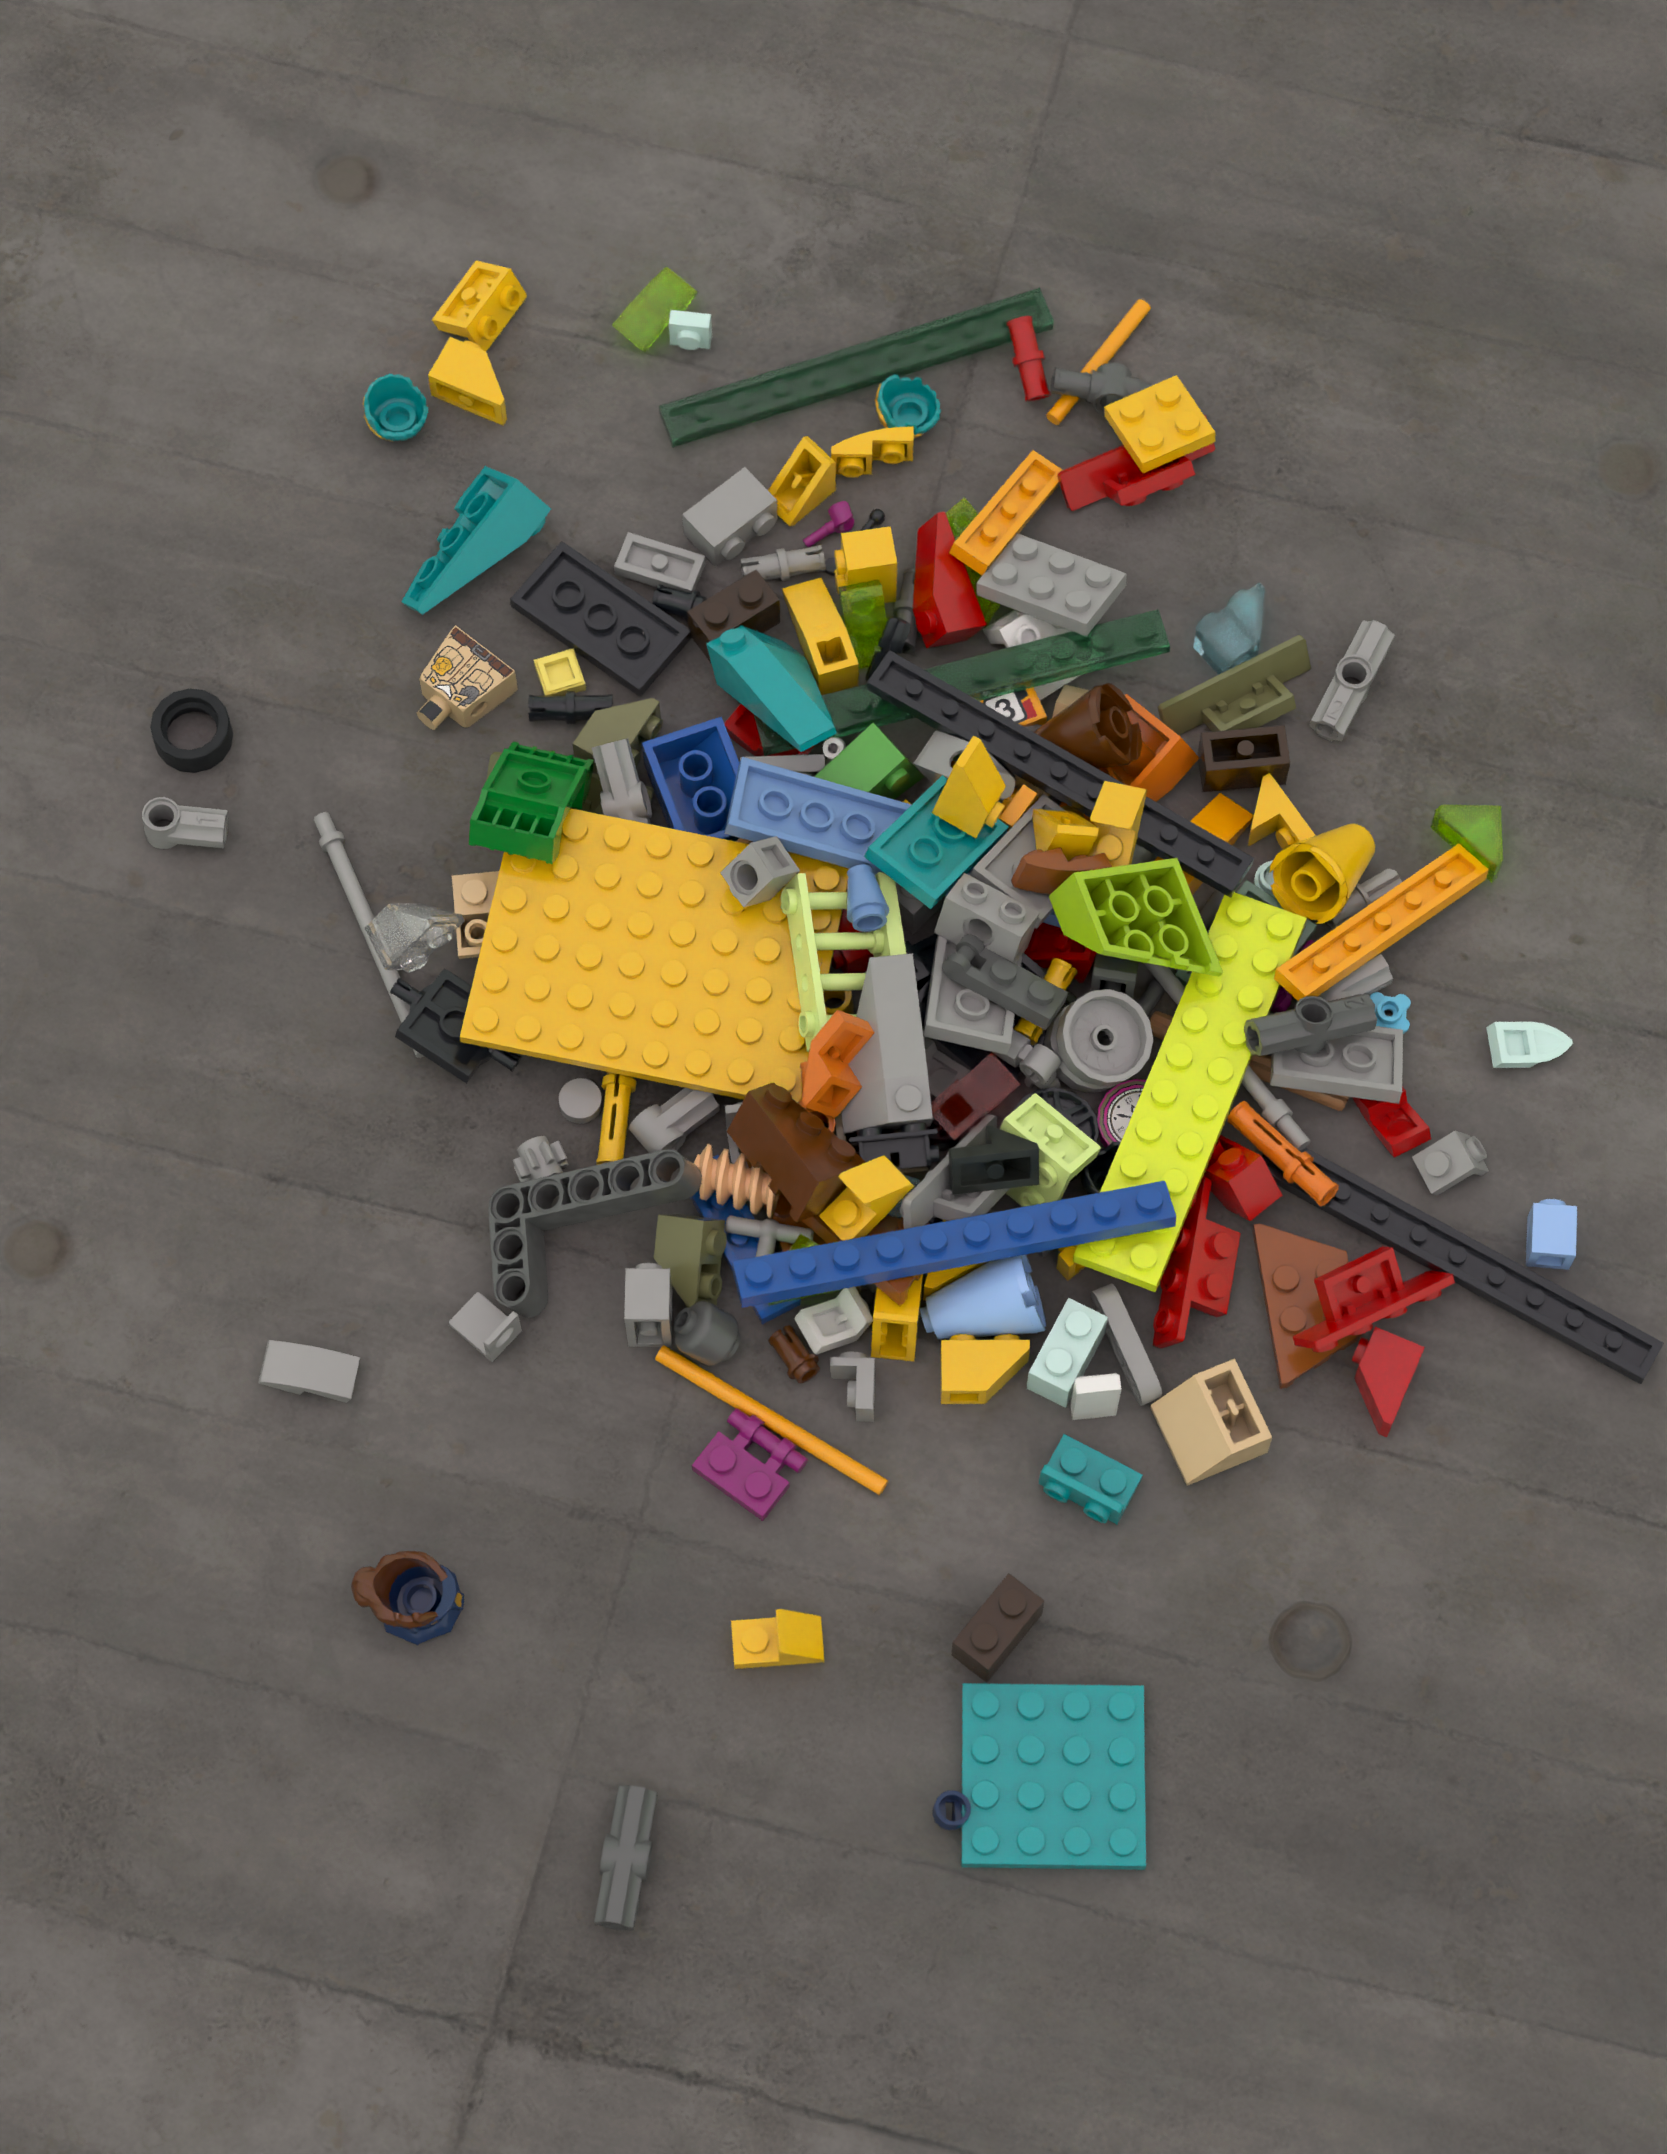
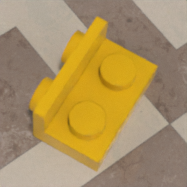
(481, 304)

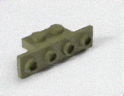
(1242, 695)

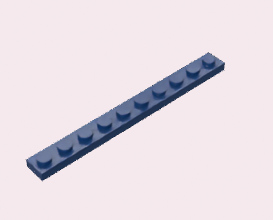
(953, 1244)

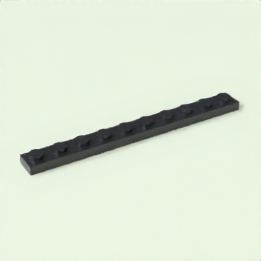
(1054, 769)
(1482, 1271)

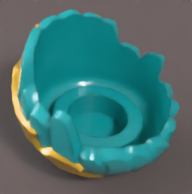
(907, 404)
(394, 408)

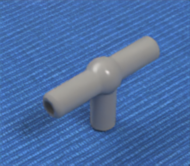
(767, 1231)

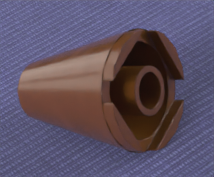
(1096, 728)

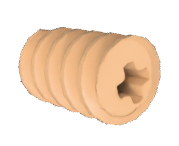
(735, 1180)

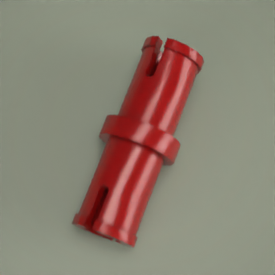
(1028, 358)

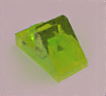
(863, 617)

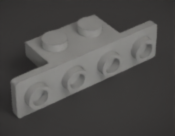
(934, 1194)

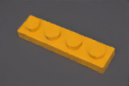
(1006, 513)

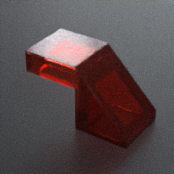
(973, 1096)

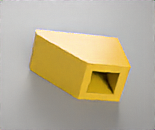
(979, 1368)

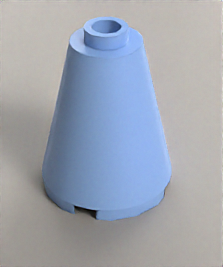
(987, 1302)

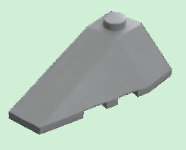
(894, 1058)

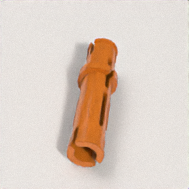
(1296, 1166)

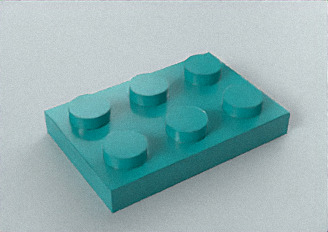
(928, 852)

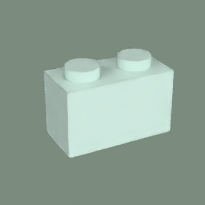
(1066, 1352)

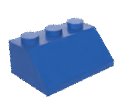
(694, 777)

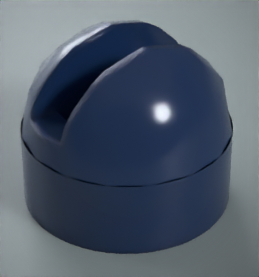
(939, 1810)

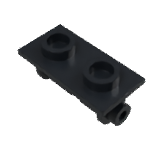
(910, 1144)

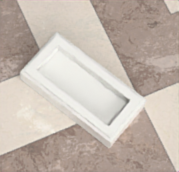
(1095, 1396)

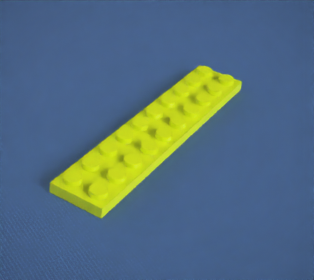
(1195, 1080)

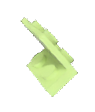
(1062, 1149)

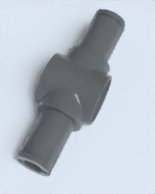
(1098, 387)

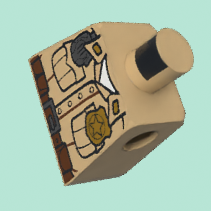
(463, 682)

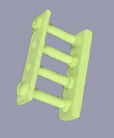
(885, 941)

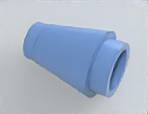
(865, 900)

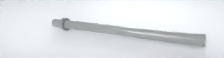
(332, 842)

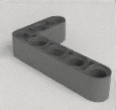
(572, 1208)

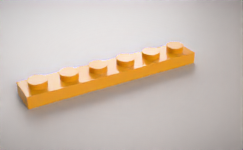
(1381, 923)

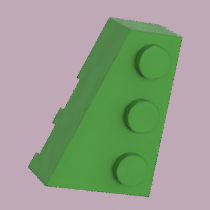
(872, 765)

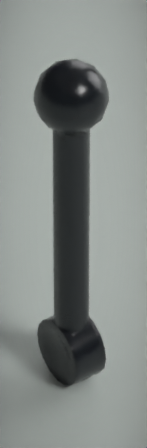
(875, 518)

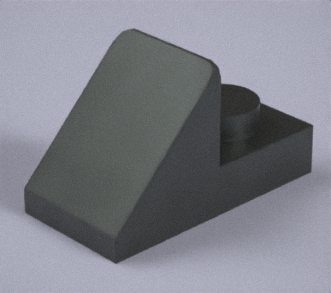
(999, 1164)

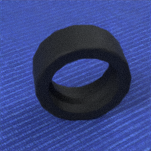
(185, 702)

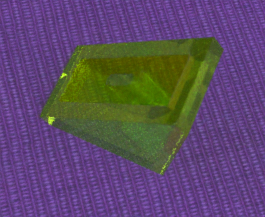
(1476, 829)

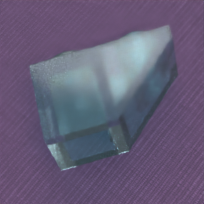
(1233, 632)

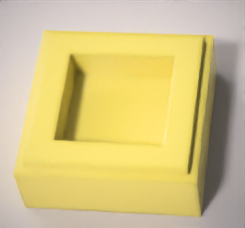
(560, 673)

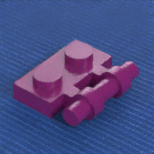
(742, 1475)

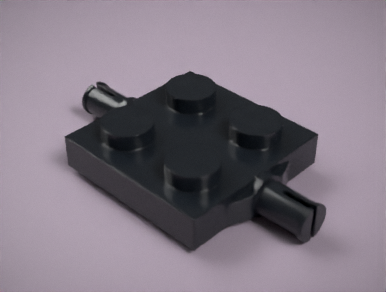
(436, 1026)

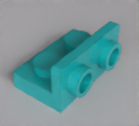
(1089, 1480)

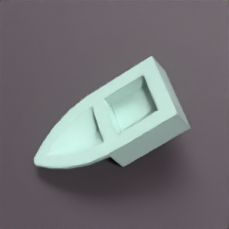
(1525, 1043)

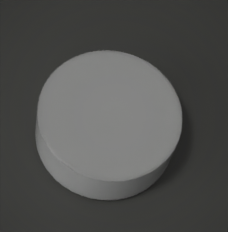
(580, 1100)

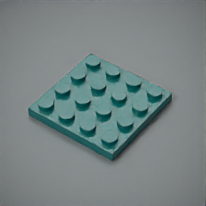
(1053, 1776)

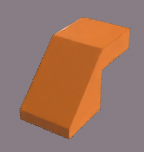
(828, 1077)

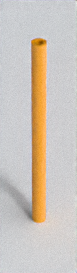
(772, 1420)

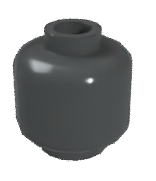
(706, 1333)

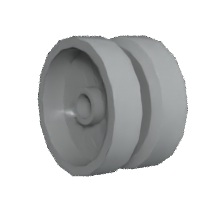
(1100, 1040)

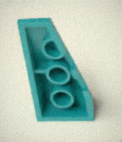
(492, 522)
(772, 684)

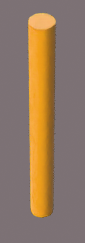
(1102, 356)

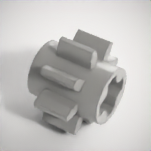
(539, 1159)

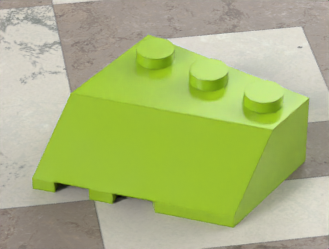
(1137, 915)

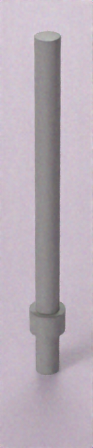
(1274, 1110)

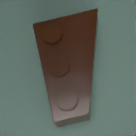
(792, 1149)

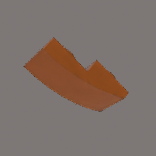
(1047, 870)

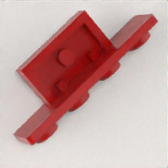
(1120, 479)
(1197, 1272)
(1365, 1293)

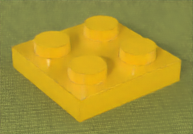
(1159, 424)

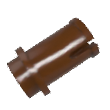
(794, 1354)

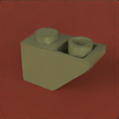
(634, 720)
(693, 1254)

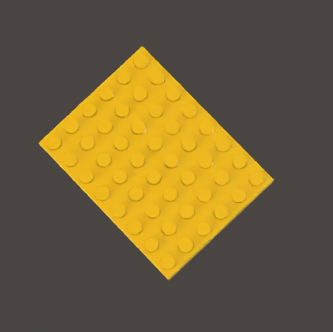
(645, 961)

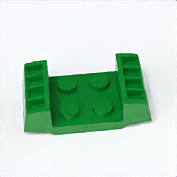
(528, 801)

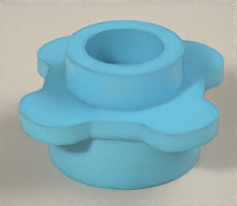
(1398, 1006)

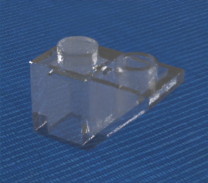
(410, 933)

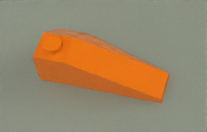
(1162, 757)

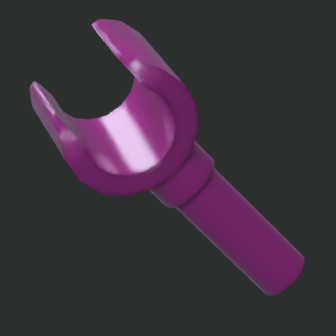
(841, 522)

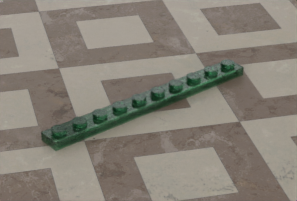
(851, 368)
(1001, 672)

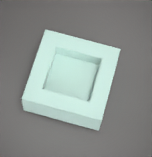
(690, 329)

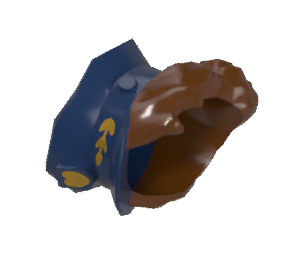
(410, 1595)

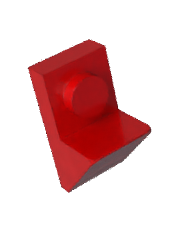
(1050, 943)

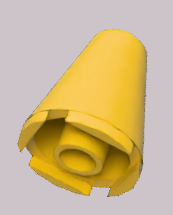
(1322, 875)

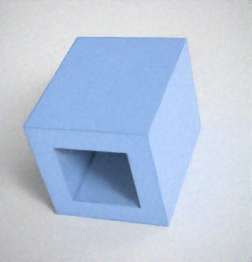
(1551, 1235)

